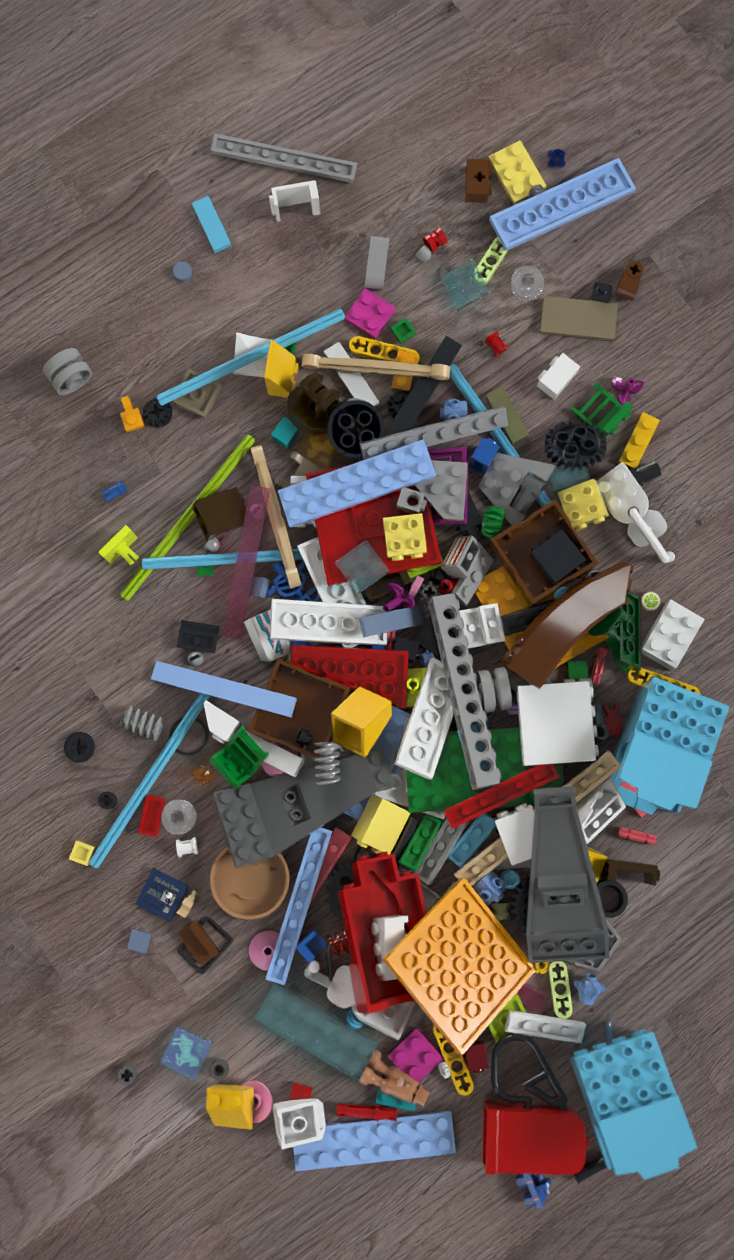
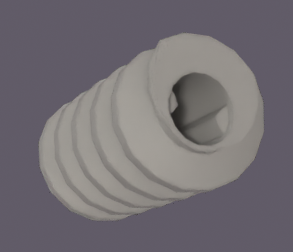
(142, 723)
(327, 763)

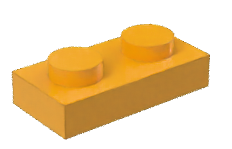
(404, 382)

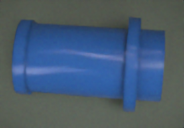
(116, 490)

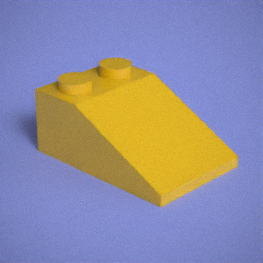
(280, 371)

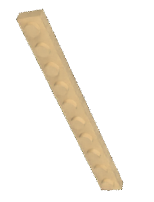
(496, 852)

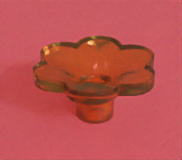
(203, 775)

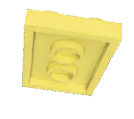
(516, 171)

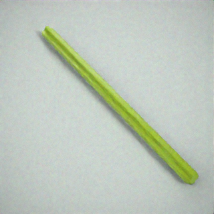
(189, 515)

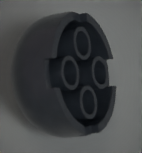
(366, 423)

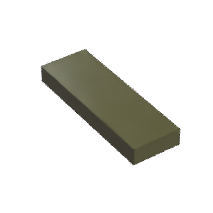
(515, 430)

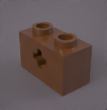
(478, 170)

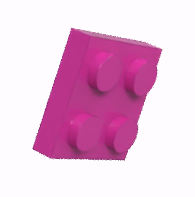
(370, 313)
(415, 1055)

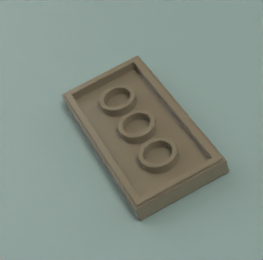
(578, 318)

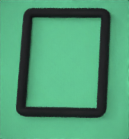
(213, 959)

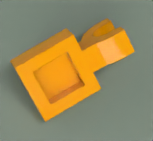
(131, 417)

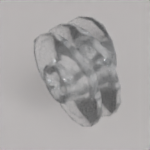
(518, 283)
(175, 807)

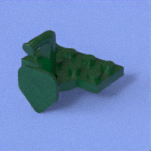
(623, 629)

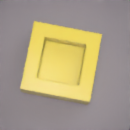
(82, 853)

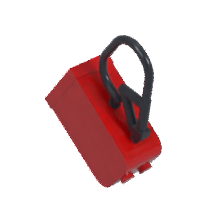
(527, 1135)

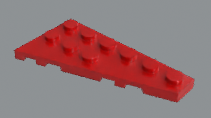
(375, 670)

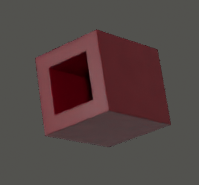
(476, 1057)

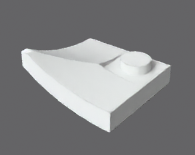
(244, 344)

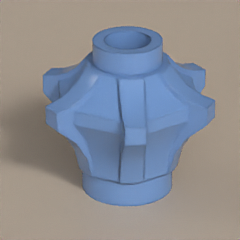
(588, 988)

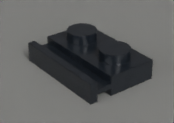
(198, 636)

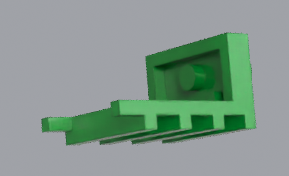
(610, 422)
(238, 758)

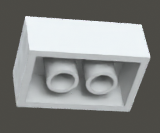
(671, 635)

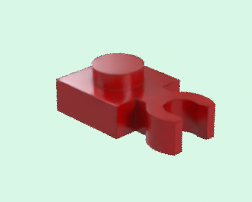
(611, 720)

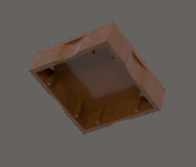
(515, 547)
(313, 708)

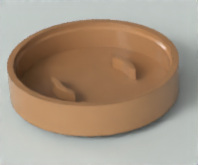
(249, 890)

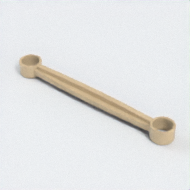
(436, 371)
(276, 518)

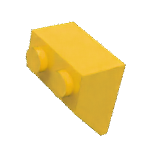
(230, 1105)

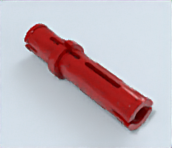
(370, 1112)

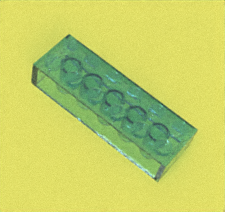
(316, 1030)

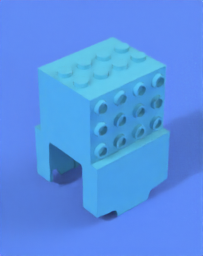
(667, 747)
(633, 1105)

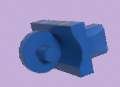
(538, 1188)

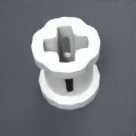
(187, 847)

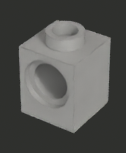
(407, 494)

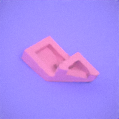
(414, 589)

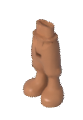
(398, 1083)

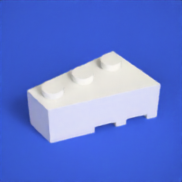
(599, 808)
(388, 934)

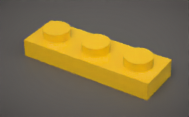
(639, 440)

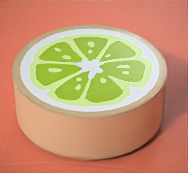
(650, 601)

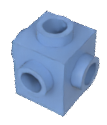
(453, 409)
(490, 888)

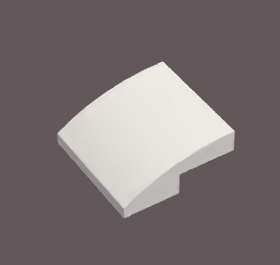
(482, 625)

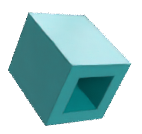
(285, 433)

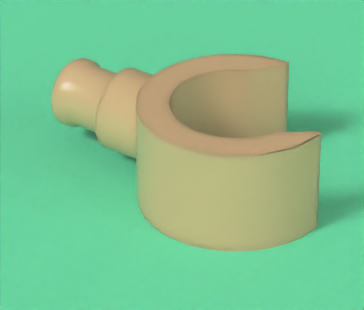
(187, 904)

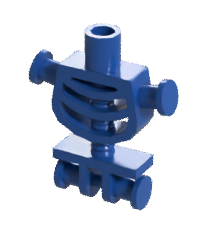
(282, 579)

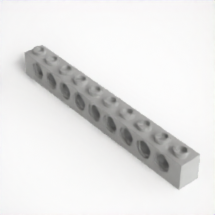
(459, 700)

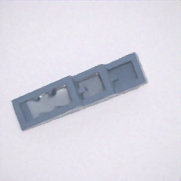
(391, 621)

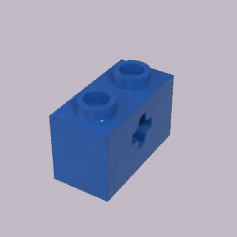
(483, 455)

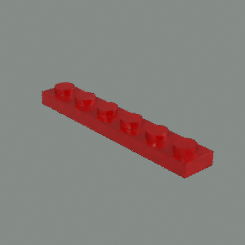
(500, 794)

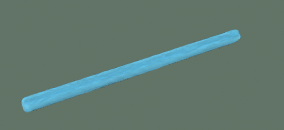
(249, 357)
(497, 434)
(210, 559)
(148, 780)

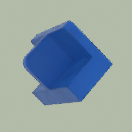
(311, 945)

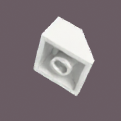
(220, 723)

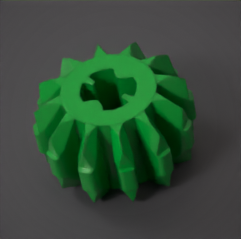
(492, 521)

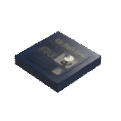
(161, 894)

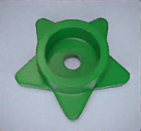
(205, 571)

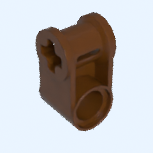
(629, 283)

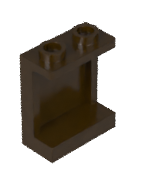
(220, 512)
(381, 587)
(651, 871)

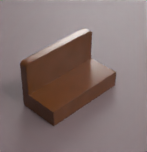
(198, 941)

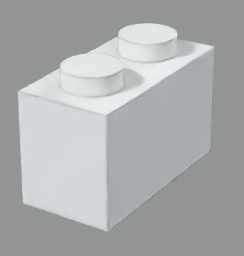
(558, 376)

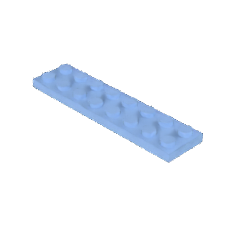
(562, 204)
(357, 483)
(378, 1141)

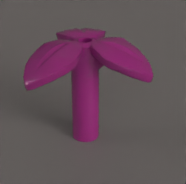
(632, 386)
(397, 603)

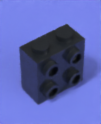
(557, 557)

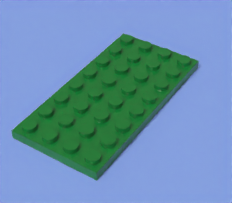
(451, 779)

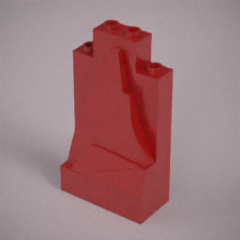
(377, 894)

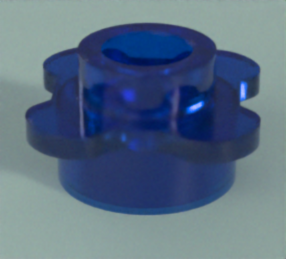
(556, 153)

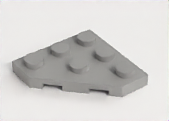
(447, 489)

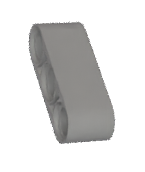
(377, 262)

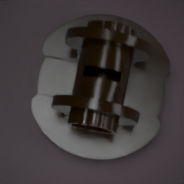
(311, 404)

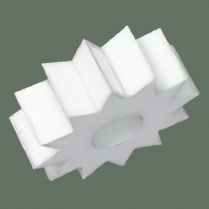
(444, 1069)

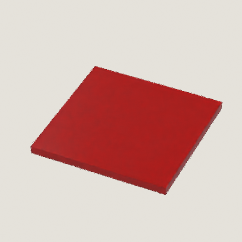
(350, 527)

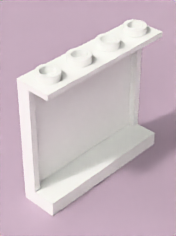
(556, 723)

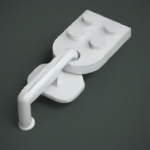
(620, 494)
(340, 992)

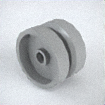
(67, 371)
(494, 690)

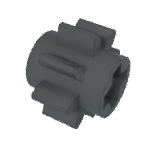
(433, 590)

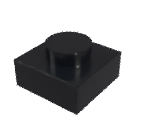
(601, 292)

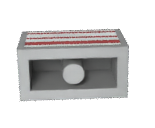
(462, 557)

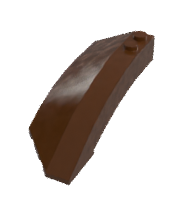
(565, 622)

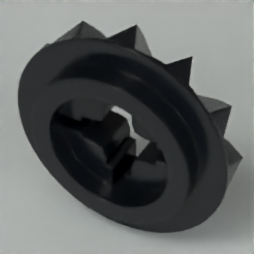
(397, 397)
(164, 416)
(73, 740)

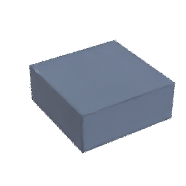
(259, 587)
(139, 941)

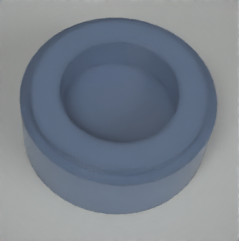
(182, 271)

